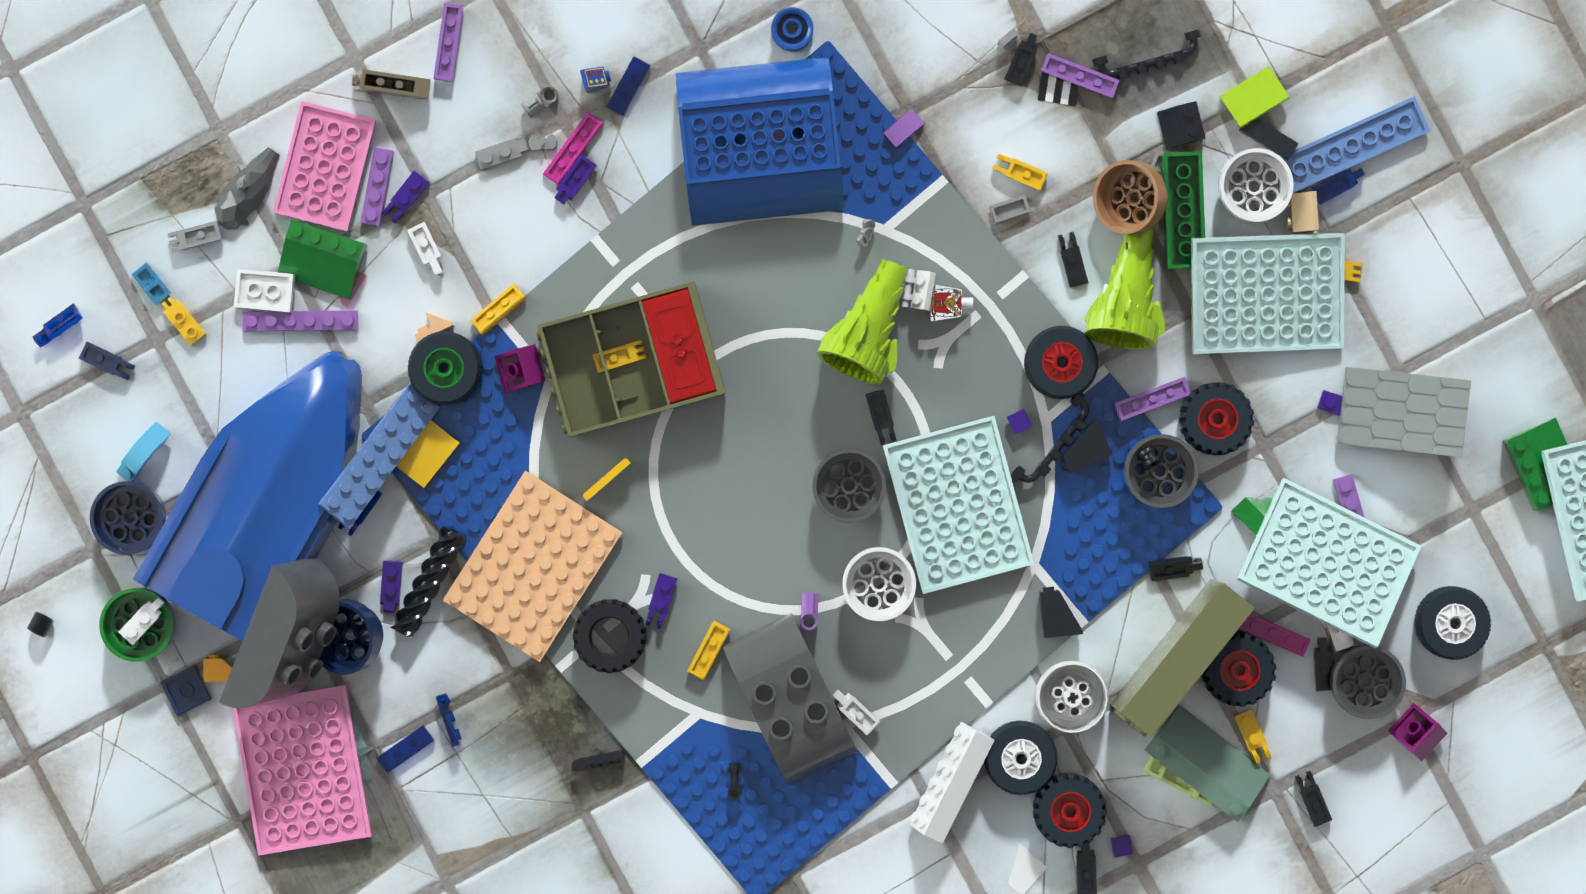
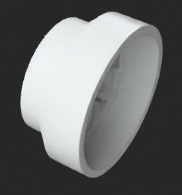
(1281, 186)
(904, 591)

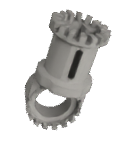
(540, 101)

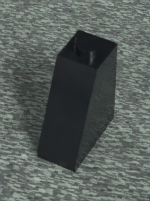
(1086, 449)
(1056, 615)

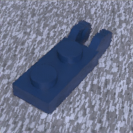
(104, 360)

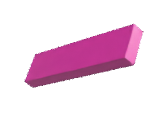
(573, 148)
(1275, 634)

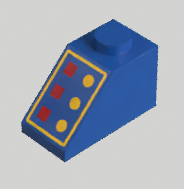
(595, 78)

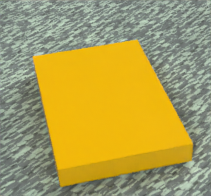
(427, 454)

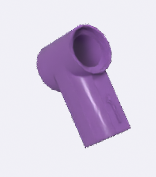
(809, 607)

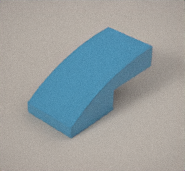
(151, 283)

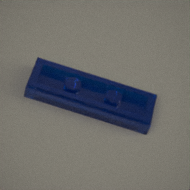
(628, 86)
(405, 749)

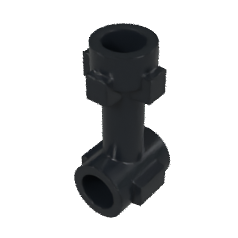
(734, 791)

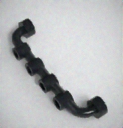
(1158, 62)
(1055, 453)

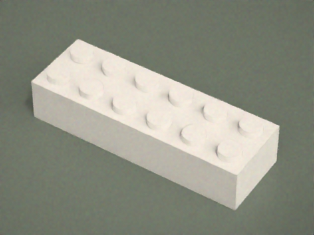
(951, 782)

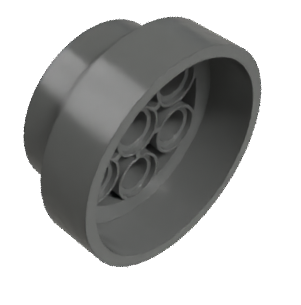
(869, 468)
(1181, 487)
(1393, 683)

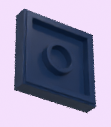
(186, 690)

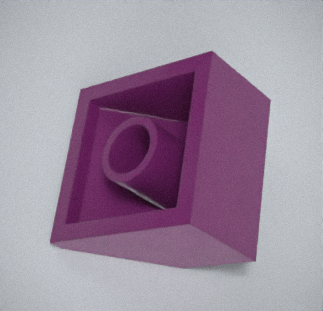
(520, 368)
(1417, 732)

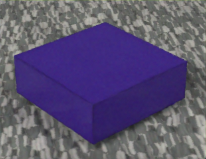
(1019, 421)
(1121, 846)

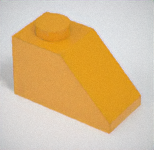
(216, 668)

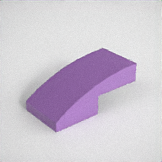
(903, 128)

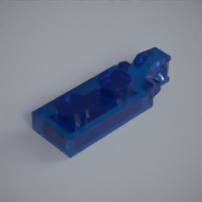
(1337, 185)
(57, 325)
(448, 717)

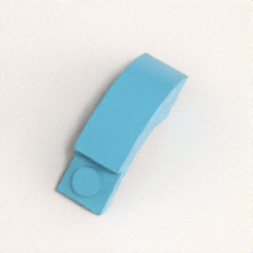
(142, 451)

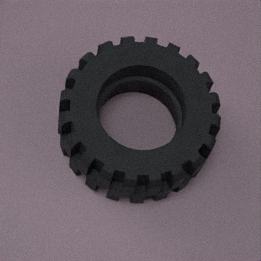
(583, 636)

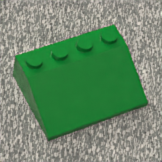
(321, 258)
(1527, 459)

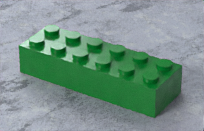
(1185, 206)

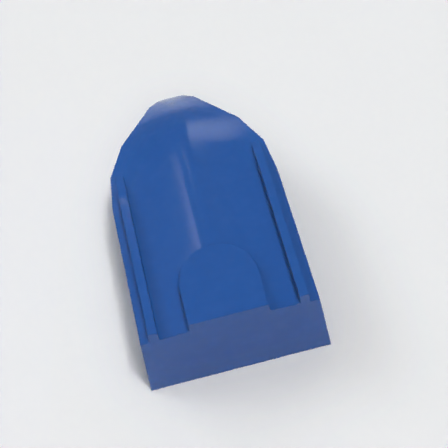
(258, 495)

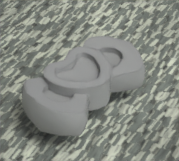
(542, 143)
(866, 233)

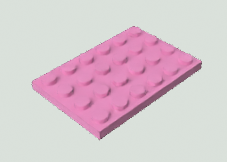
(324, 166)

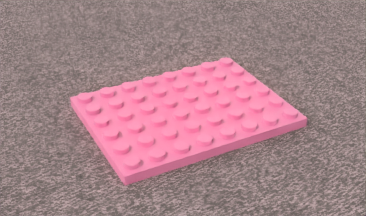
(302, 770)

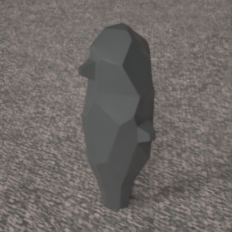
(246, 190)

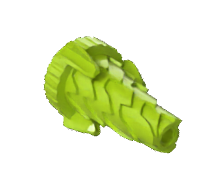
(1124, 311)
(861, 341)

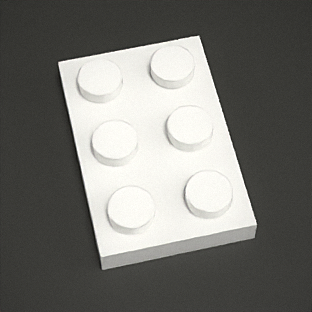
(264, 290)

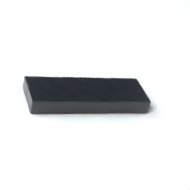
(1270, 138)

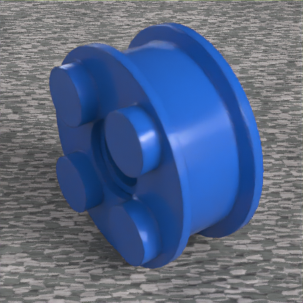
(789, 41)

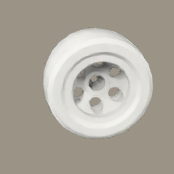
(1088, 714)

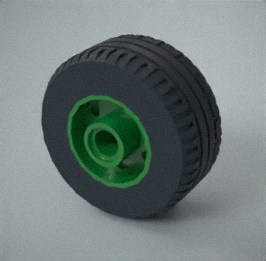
(426, 364)

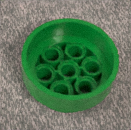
(117, 609)

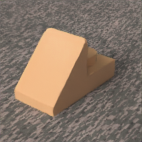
(438, 324)

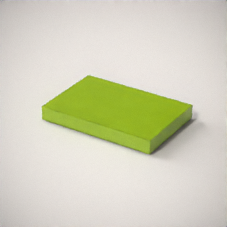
(1254, 97)

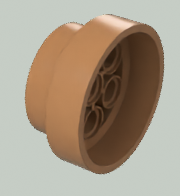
(1112, 209)

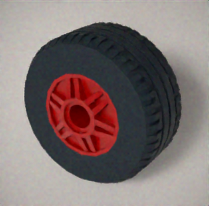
(1042, 366)

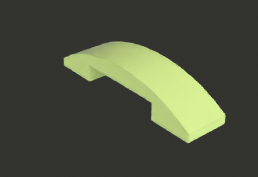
(1162, 773)

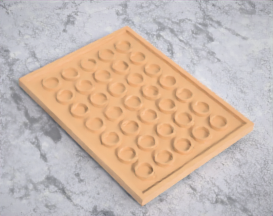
(532, 566)

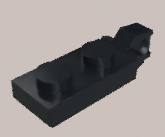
(1022, 61)
(1174, 567)
(1323, 664)
(1086, 870)

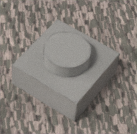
(1009, 39)

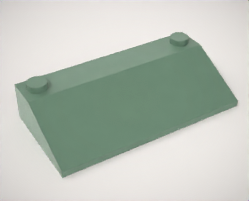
(1208, 763)

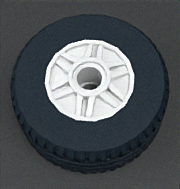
(1470, 626)
(1032, 772)

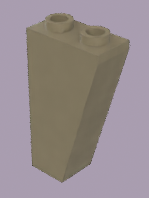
(391, 84)

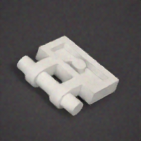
(922, 290)

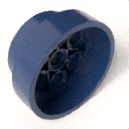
(105, 529)
(367, 636)

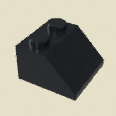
(1181, 125)

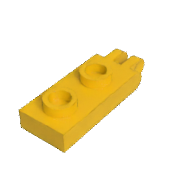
(183, 321)

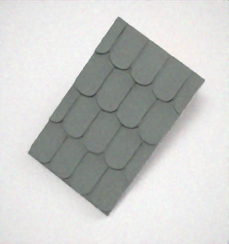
(1404, 412)

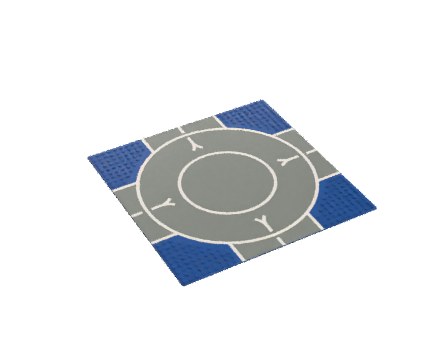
(730, 500)

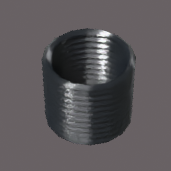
(40, 624)

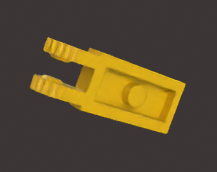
(1022, 172)
(1252, 734)

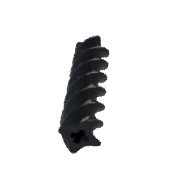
(427, 584)

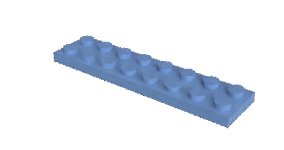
(1356, 143)
(378, 456)

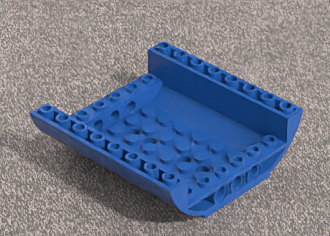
(763, 174)

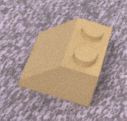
(1303, 213)

